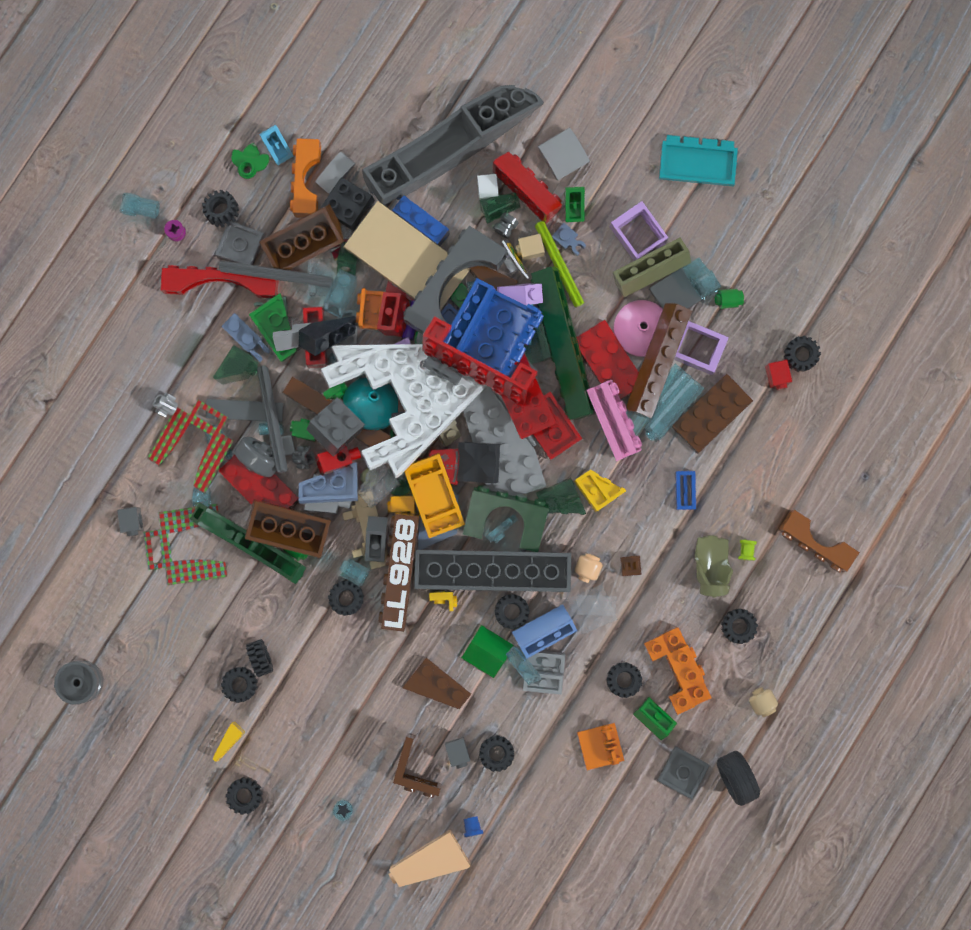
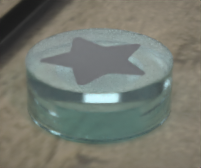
(343, 810)

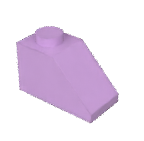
(524, 293)

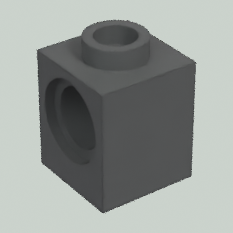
(130, 521)
(457, 753)

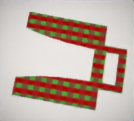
(214, 452)

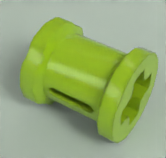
(747, 550)

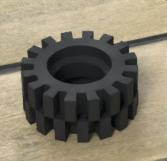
(224, 217)
(810, 346)
(334, 598)
(523, 614)
(750, 622)
(259, 658)
(635, 684)
(227, 687)
(508, 757)
(235, 804)

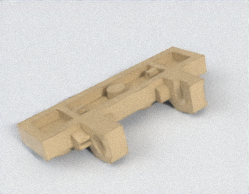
(361, 512)

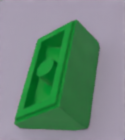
(655, 718)

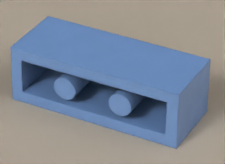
(544, 631)

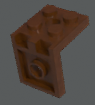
(410, 782)

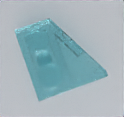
(497, 534)

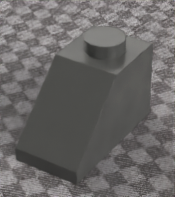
(376, 538)

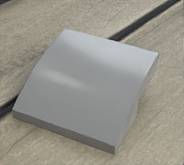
(563, 153)
(551, 669)

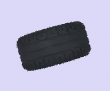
(738, 778)

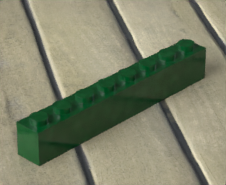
(563, 344)

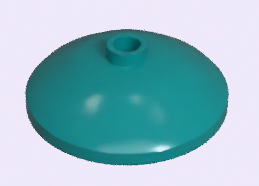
(372, 412)

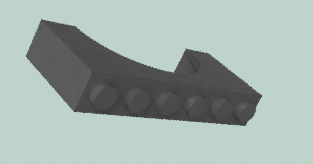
(470, 251)

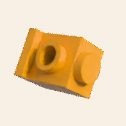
(401, 504)

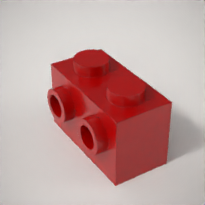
(391, 314)

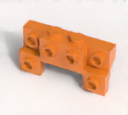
(684, 668)

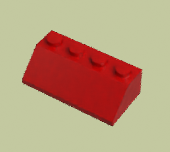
(527, 187)

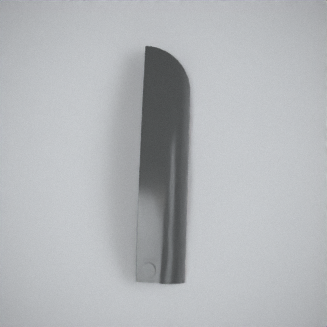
(450, 142)

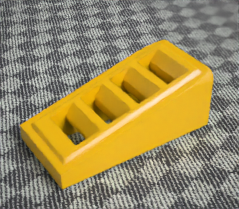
(231, 736)

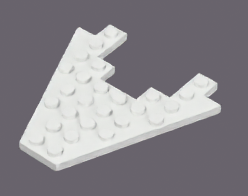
(427, 400)

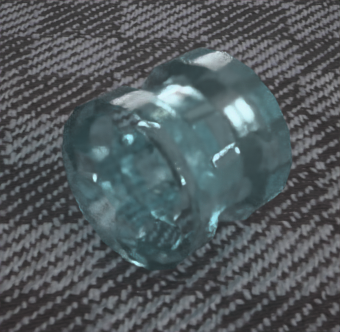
(199, 496)

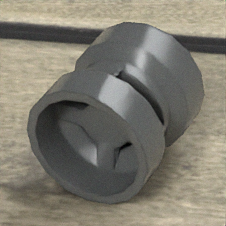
(505, 225)

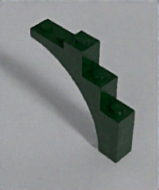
(235, 535)

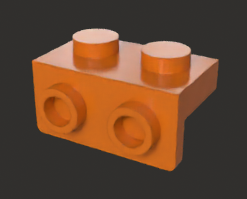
(369, 308)

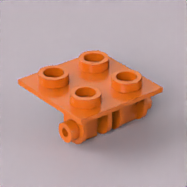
(600, 746)

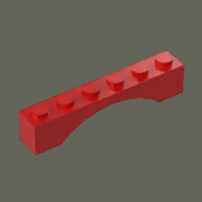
(180, 281)

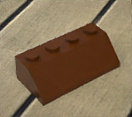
(303, 239)
(287, 528)

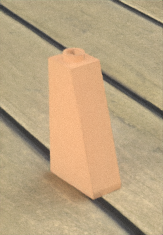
(430, 861)

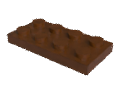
(712, 413)

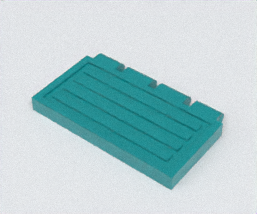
(698, 162)

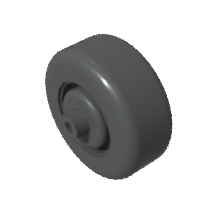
(256, 456)

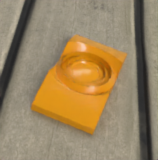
(434, 495)

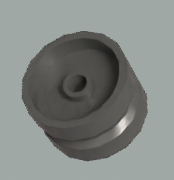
(90, 682)

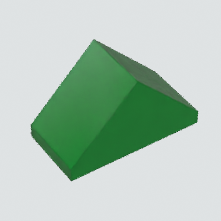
(574, 204)

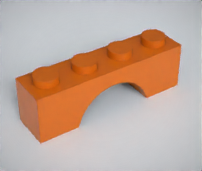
(307, 155)

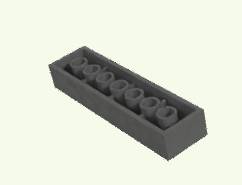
(492, 570)

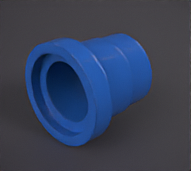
(472, 827)

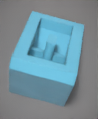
(276, 145)

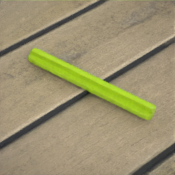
(559, 263)

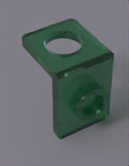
(346, 259)

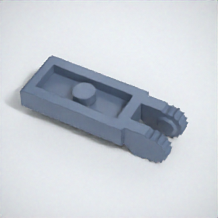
(244, 335)

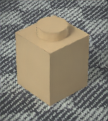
(530, 247)

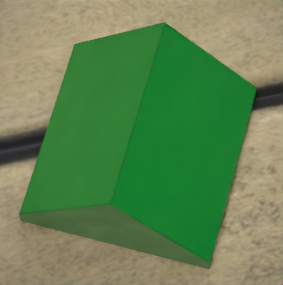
(487, 651)

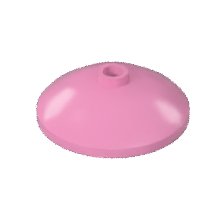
(628, 329)

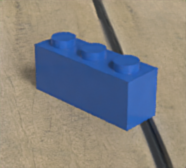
(421, 220)

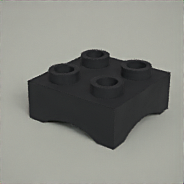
(349, 203)
(478, 462)

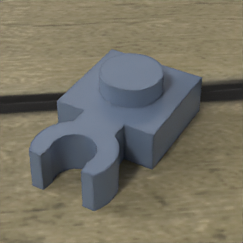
(567, 238)

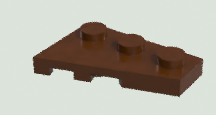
(437, 685)

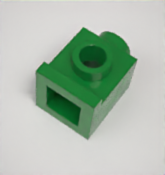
(299, 430)

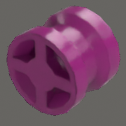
(178, 232)

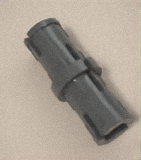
(442, 370)

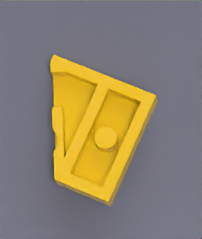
(598, 490)

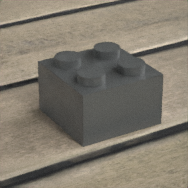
(335, 426)

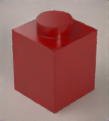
(778, 374)

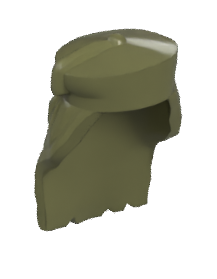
(713, 565)

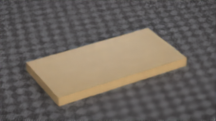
(399, 252)

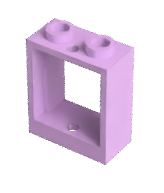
(639, 209)
(716, 355)

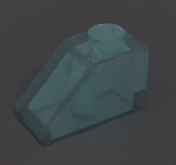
(354, 571)

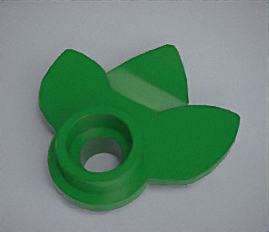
(249, 158)

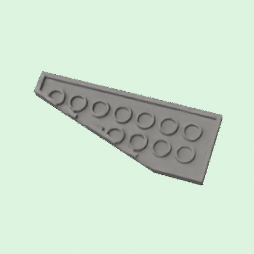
(518, 460)

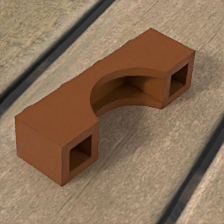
(798, 528)

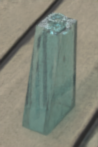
(675, 398)

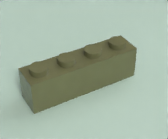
(652, 267)

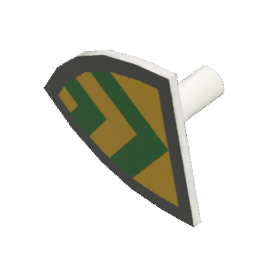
(512, 253)

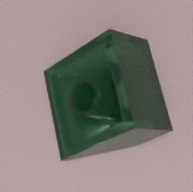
(236, 367)

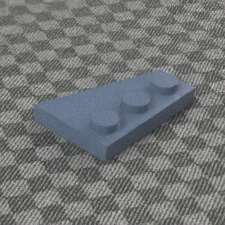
(332, 487)

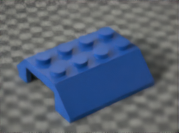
(493, 328)

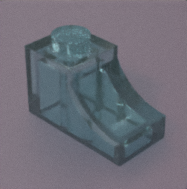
(702, 278)

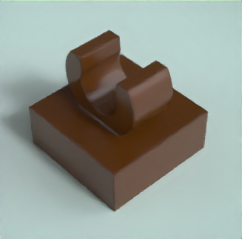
(630, 565)

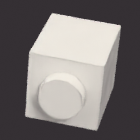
(487, 186)

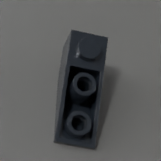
(325, 334)

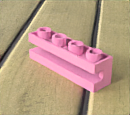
(614, 420)

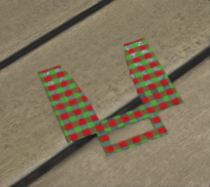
(181, 571)

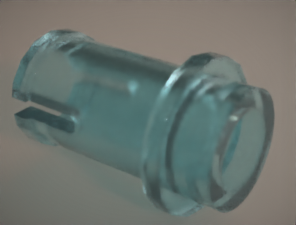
(263, 429)

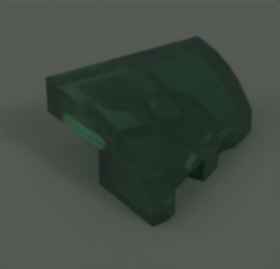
(562, 498)

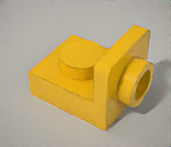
(440, 597)

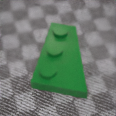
(273, 318)

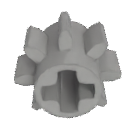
(165, 404)

